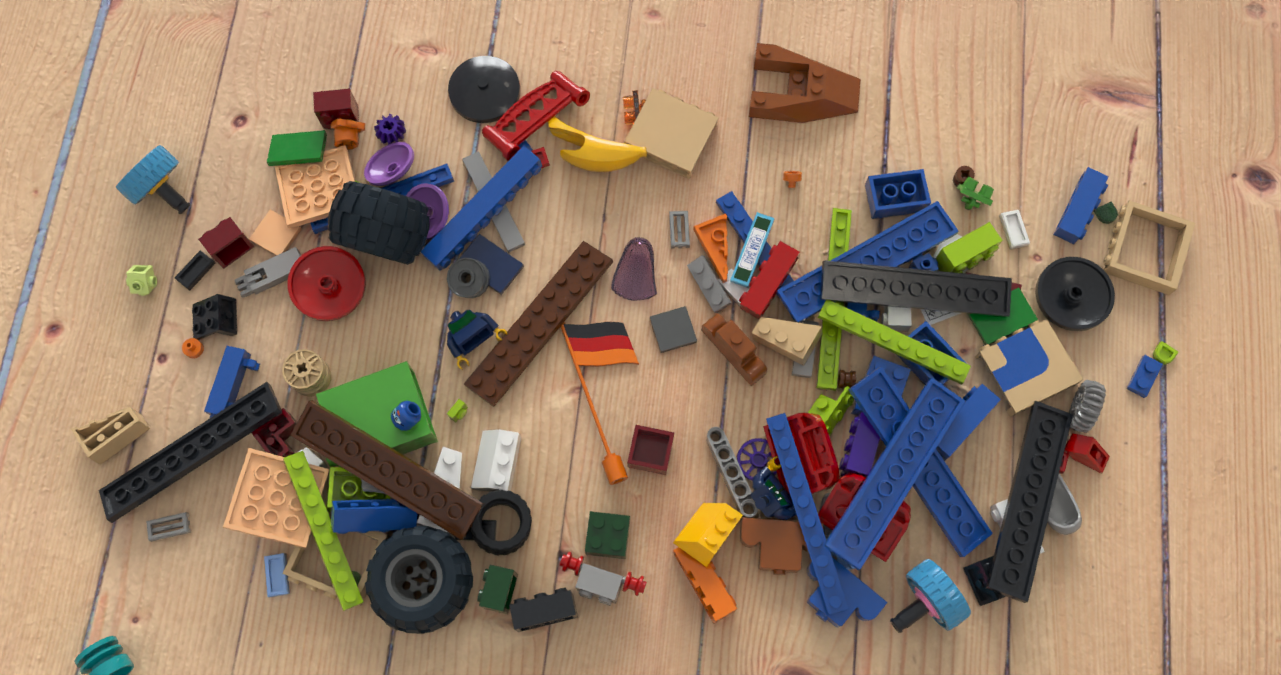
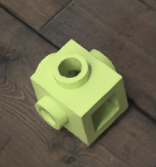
(141, 279)

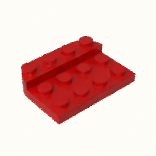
(813, 449)
(841, 497)

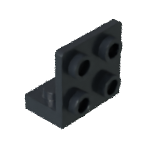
(214, 316)
(977, 576)

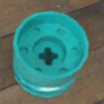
(104, 659)

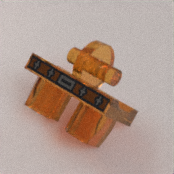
(632, 101)

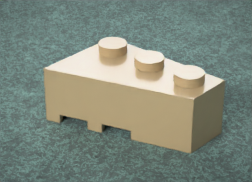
(787, 337)
(110, 435)

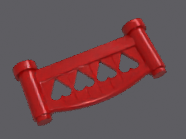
(507, 141)

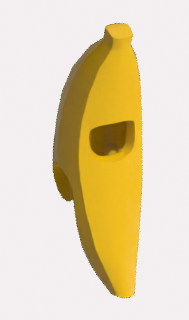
(595, 153)

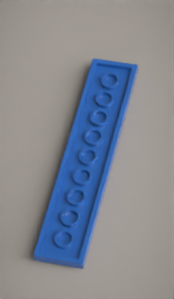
(889, 248)
(894, 474)
(936, 482)

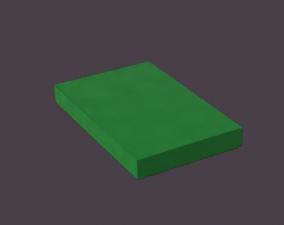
(297, 148)
(994, 327)

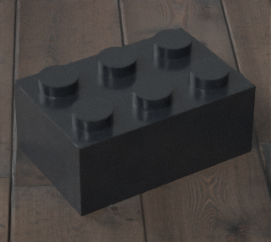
(543, 610)

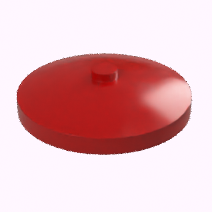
(326, 283)

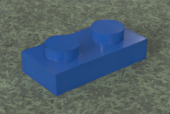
(1144, 376)

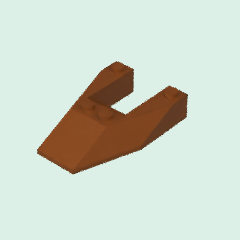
(812, 92)

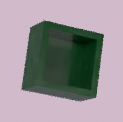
(607, 535)
(497, 589)

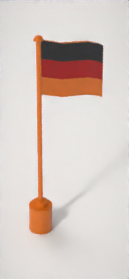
(600, 346)

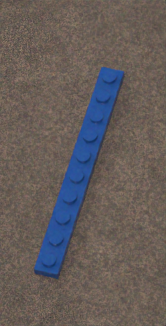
(807, 514)

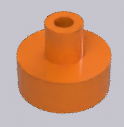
(792, 177)
(192, 348)

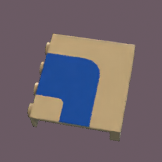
(1030, 366)

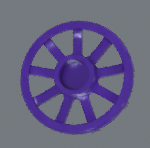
(757, 459)

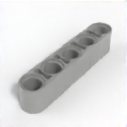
(731, 463)

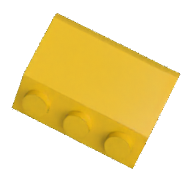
(708, 531)

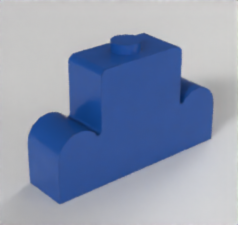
(857, 594)

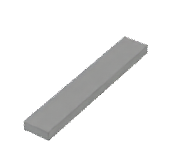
(503, 221)

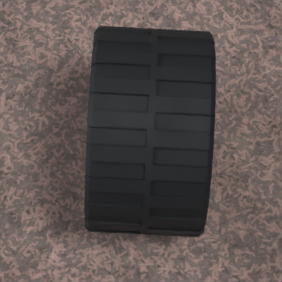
(509, 499)

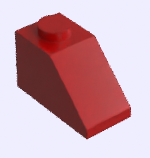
(1087, 452)

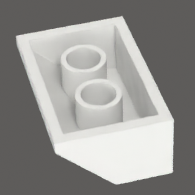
(496, 460)

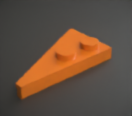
(713, 238)

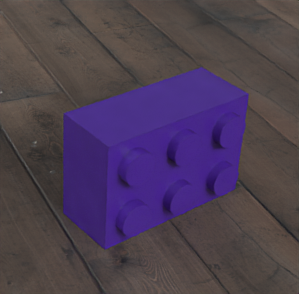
(860, 447)

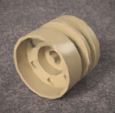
(312, 381)

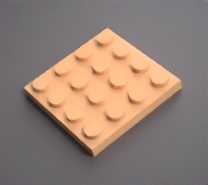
(311, 187)
(267, 501)

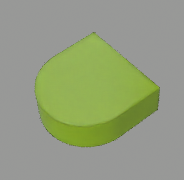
(1164, 353)

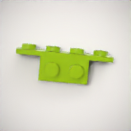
(831, 410)

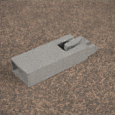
(275, 268)

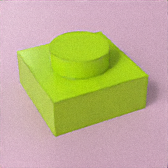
(458, 411)

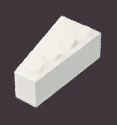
(450, 470)

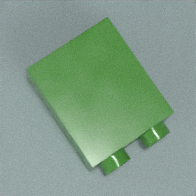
(372, 399)

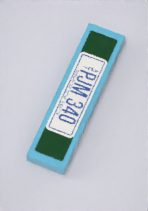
(752, 250)

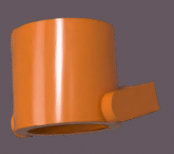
(347, 132)

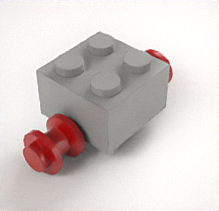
(600, 582)

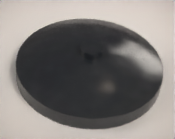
(483, 89)
(1075, 293)

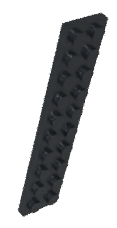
(915, 288)
(189, 452)
(1029, 502)

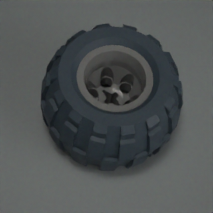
(378, 222)
(388, 574)

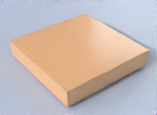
(274, 234)

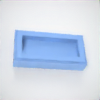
(276, 581)

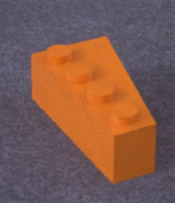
(707, 586)

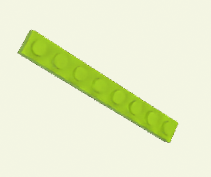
(894, 341)
(321, 528)

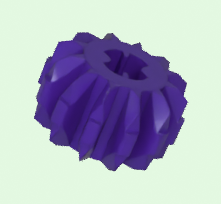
(383, 129)

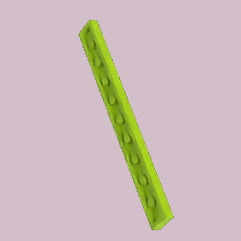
(831, 336)

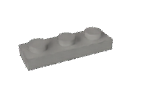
(709, 284)

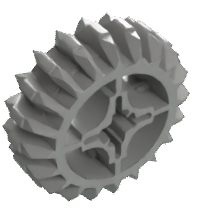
(1087, 405)

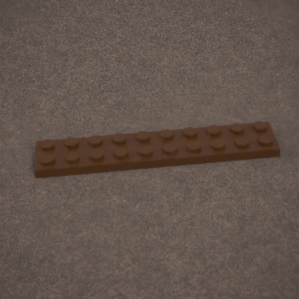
(538, 323)
(387, 469)

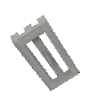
(679, 244)
(185, 524)

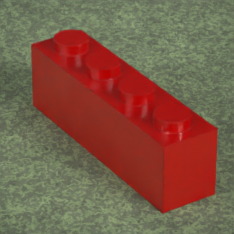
(769, 280)

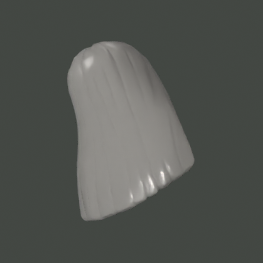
(1064, 511)

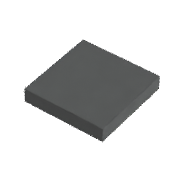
(673, 329)

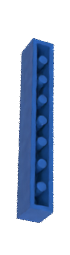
(481, 208)

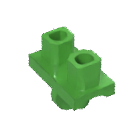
(968, 189)

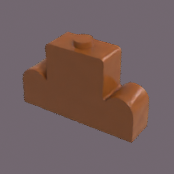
(735, 347)
(778, 543)

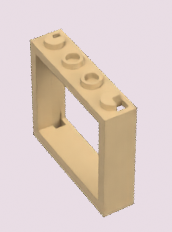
(1179, 254)
(313, 584)

